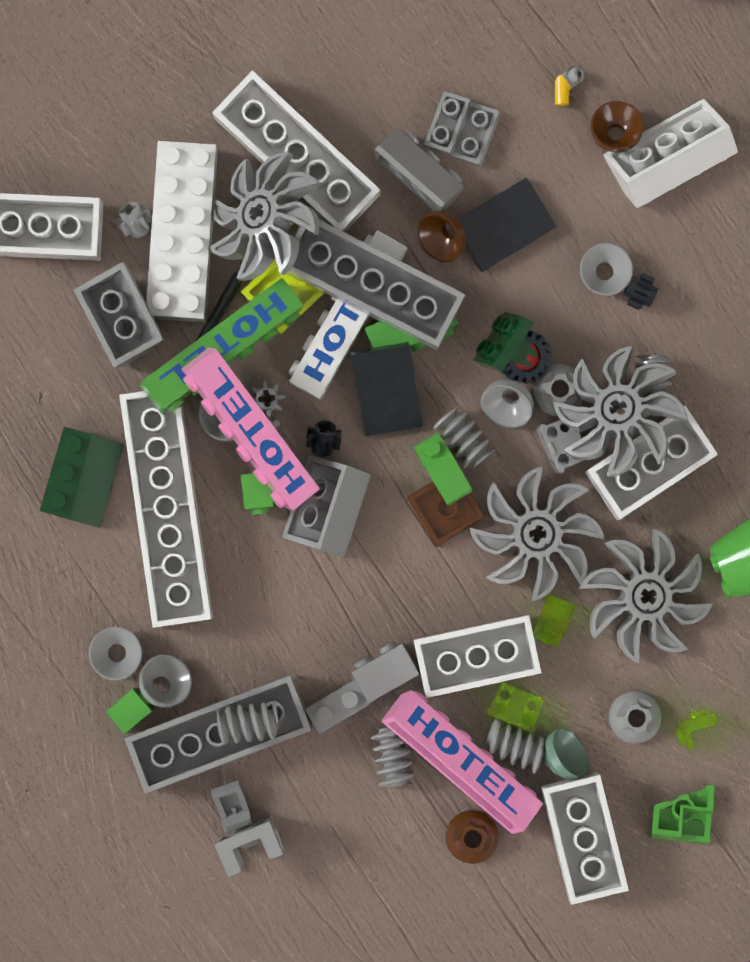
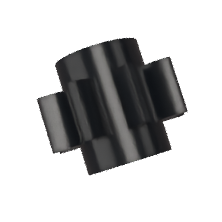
(641, 291)
(323, 438)

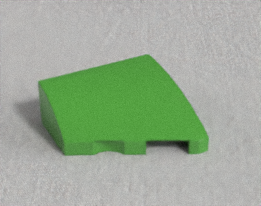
(684, 818)

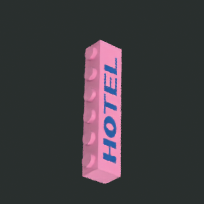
(249, 428)
(462, 761)

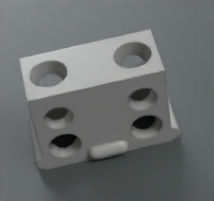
(555, 442)

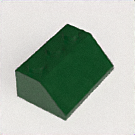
(81, 477)

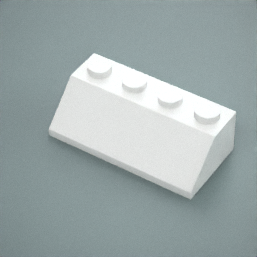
(672, 153)

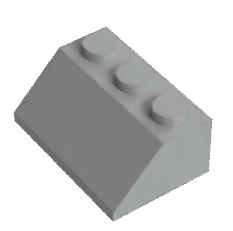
(418, 170)
(119, 315)
(331, 513)

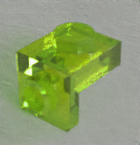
(553, 620)
(698, 720)

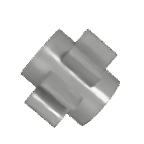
(134, 219)
(274, 404)

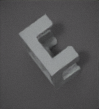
(228, 844)

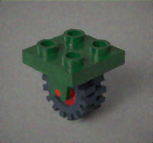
(514, 349)

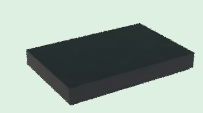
(505, 224)
(386, 389)

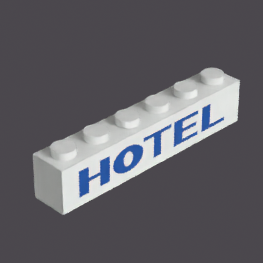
(336, 335)

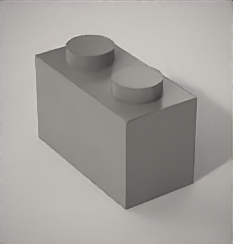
(384, 672)

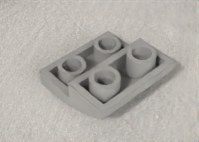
(462, 129)

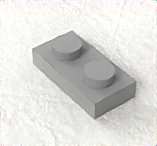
(337, 706)

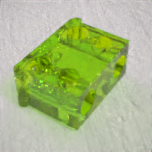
(515, 709)

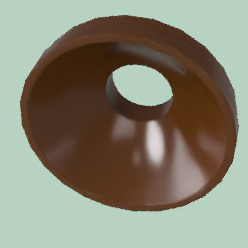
(619, 115)
(437, 240)
(468, 821)

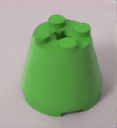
(732, 558)

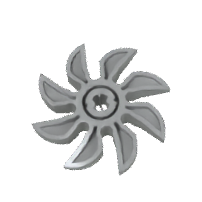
(265, 216)
(618, 426)
(550, 543)
(661, 595)

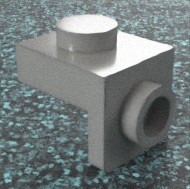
(232, 806)

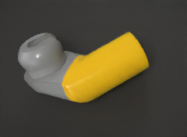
(566, 82)

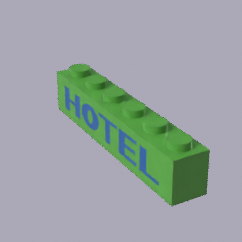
(231, 338)

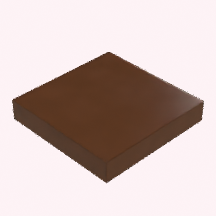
(440, 520)

